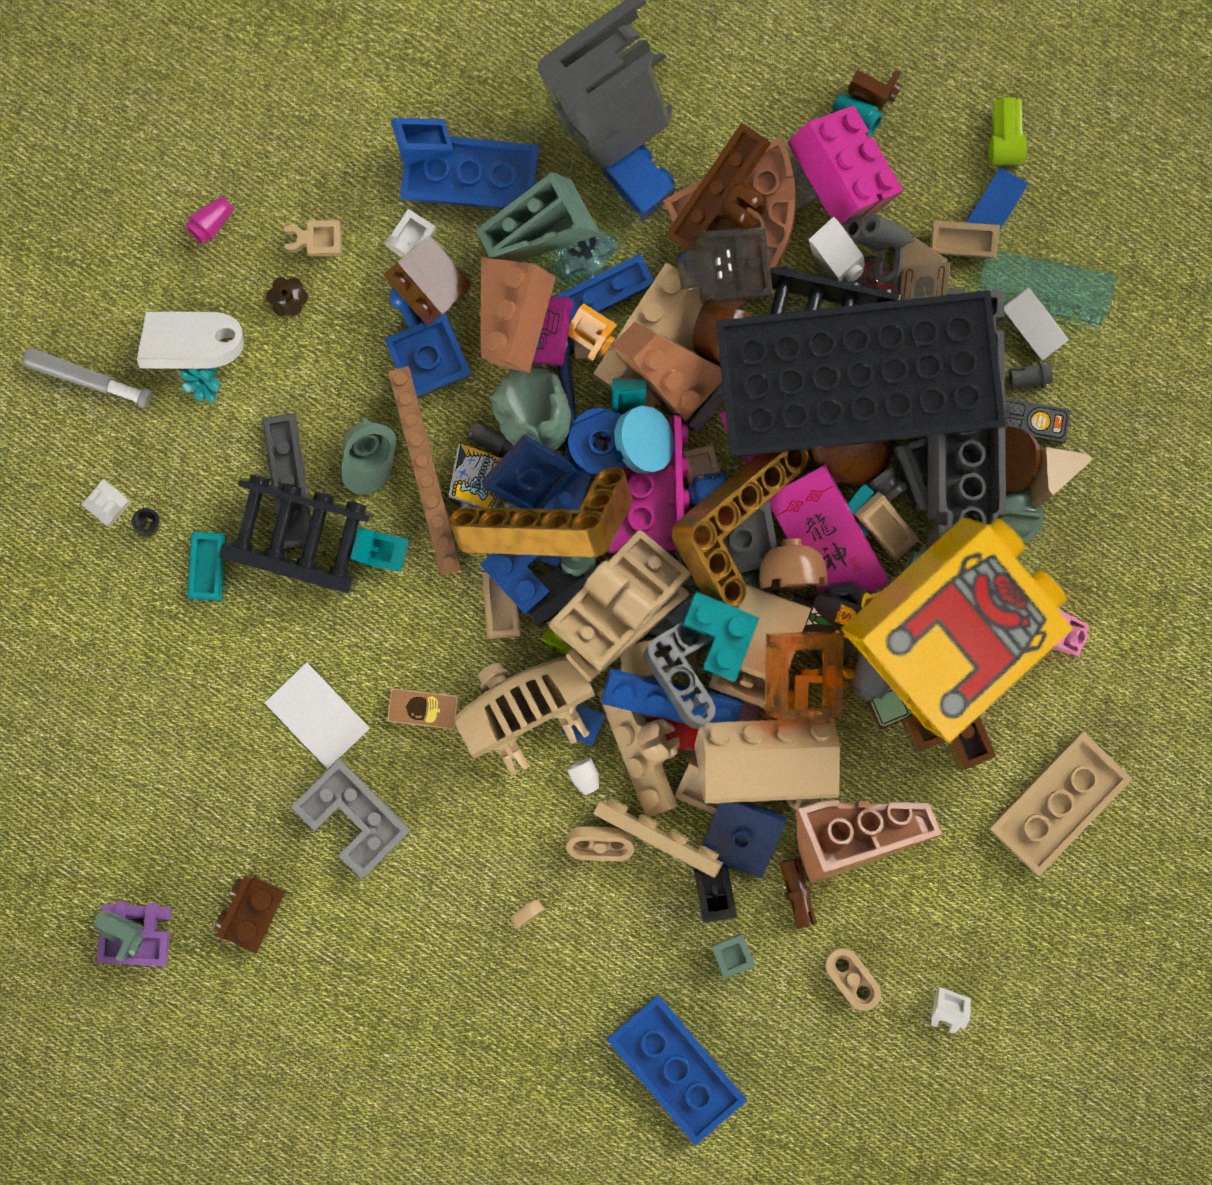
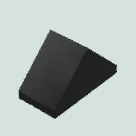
(715, 895)

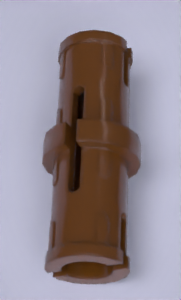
(797, 893)

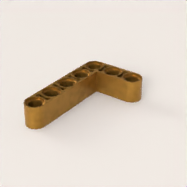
(722, 513)
(549, 531)

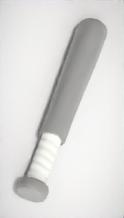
(74, 373)

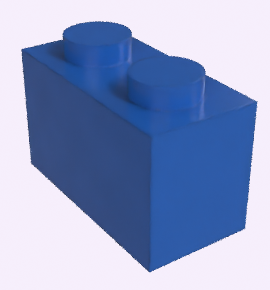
(640, 181)

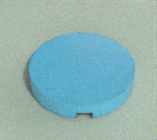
(644, 439)

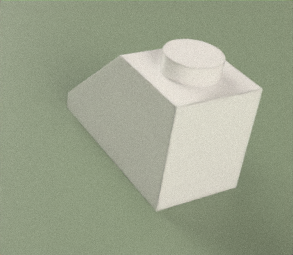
(836, 252)

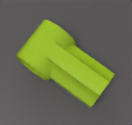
(1007, 141)

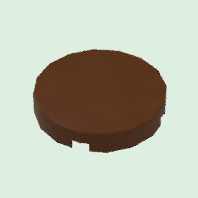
(1022, 459)

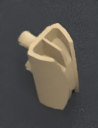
(522, 704)

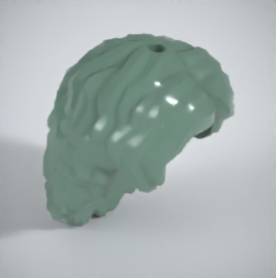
(533, 407)

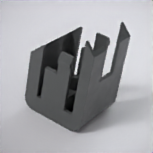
(604, 97)

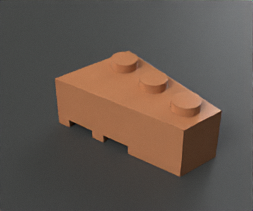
(512, 311)
(673, 372)

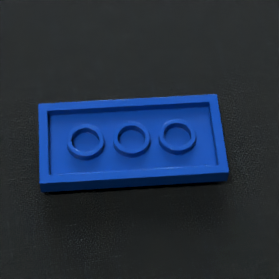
(473, 174)
(676, 1069)

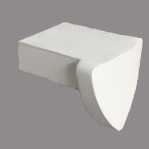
(409, 233)

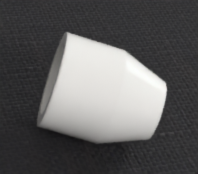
(584, 776)

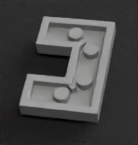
(379, 824)

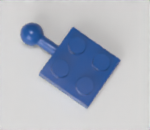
(428, 350)

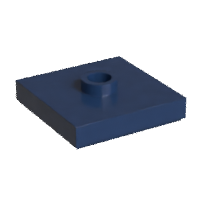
(529, 474)
(744, 836)

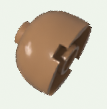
(792, 567)

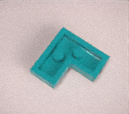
(729, 628)

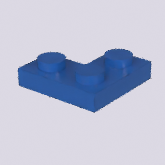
(516, 578)

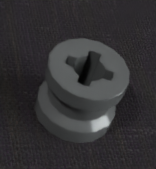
(888, 484)

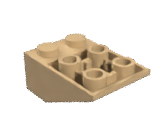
(776, 616)

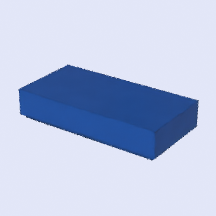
(998, 199)

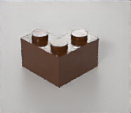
(968, 747)

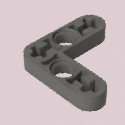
(677, 653)

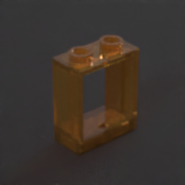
(777, 676)

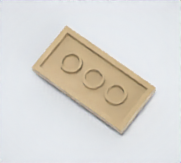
(1060, 803)

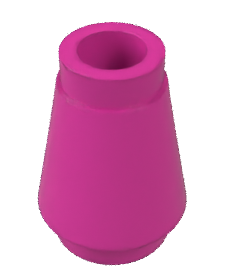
(209, 220)

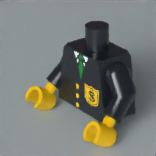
(832, 610)

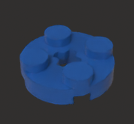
(582, 436)

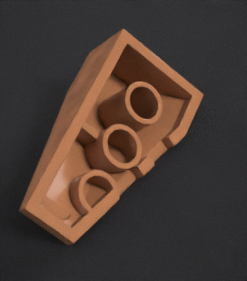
(848, 835)

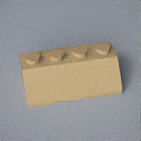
(662, 310)
(768, 761)

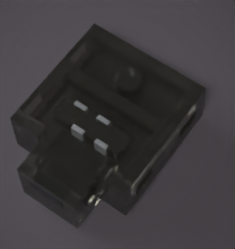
(727, 266)

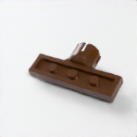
(724, 190)

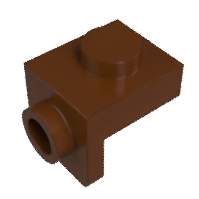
(873, 91)

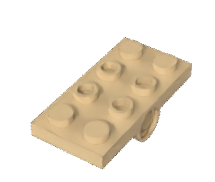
(619, 599)

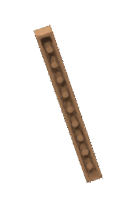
(424, 470)

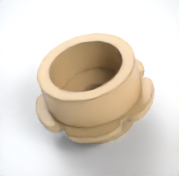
(492, 675)

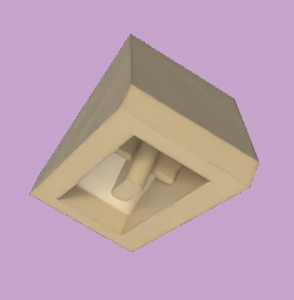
(1055, 471)

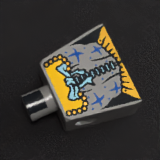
(468, 471)

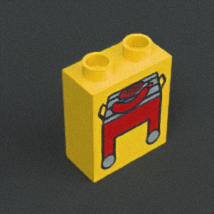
(960, 625)

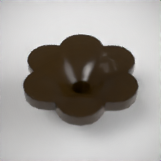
(290, 303)

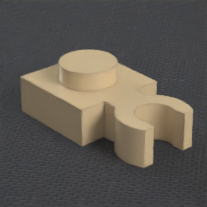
(320, 238)

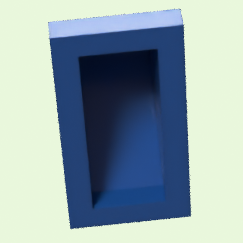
(421, 138)

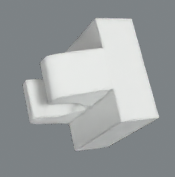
(106, 503)
(951, 1009)

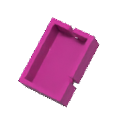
(845, 165)

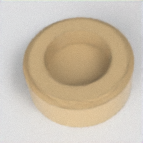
(527, 914)

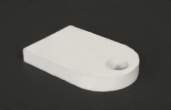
(189, 340)

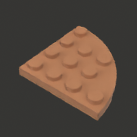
(776, 181)

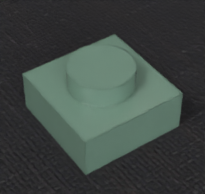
(733, 955)

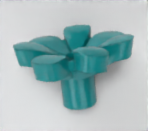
(202, 382)

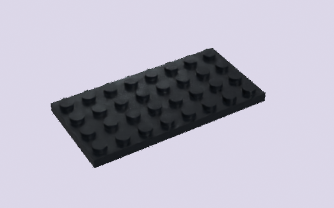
(860, 374)

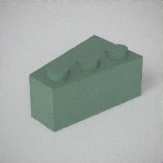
(538, 221)

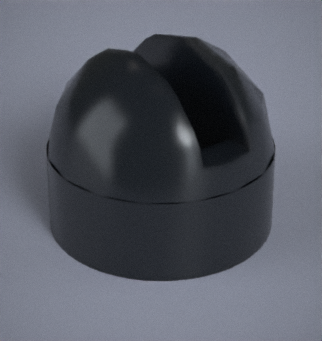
(140, 519)

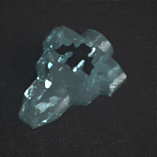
(586, 256)

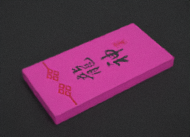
(819, 516)

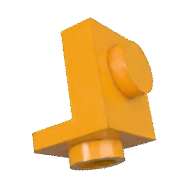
(592, 331)
(800, 686)

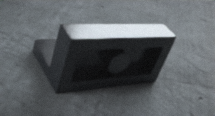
(563, 590)

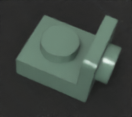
(117, 927)

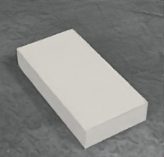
(1035, 323)

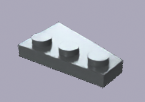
(747, 542)

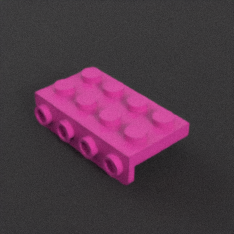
(657, 497)

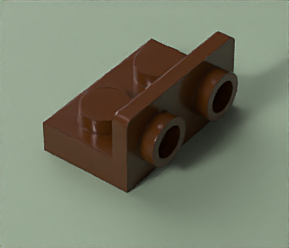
(250, 912)

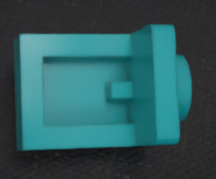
(379, 550)

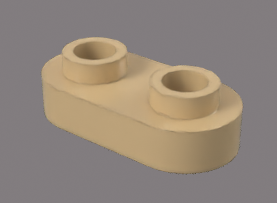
(600, 843)
(852, 978)

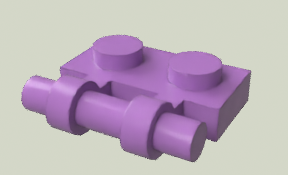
(155, 944)

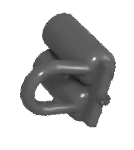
(879, 235)

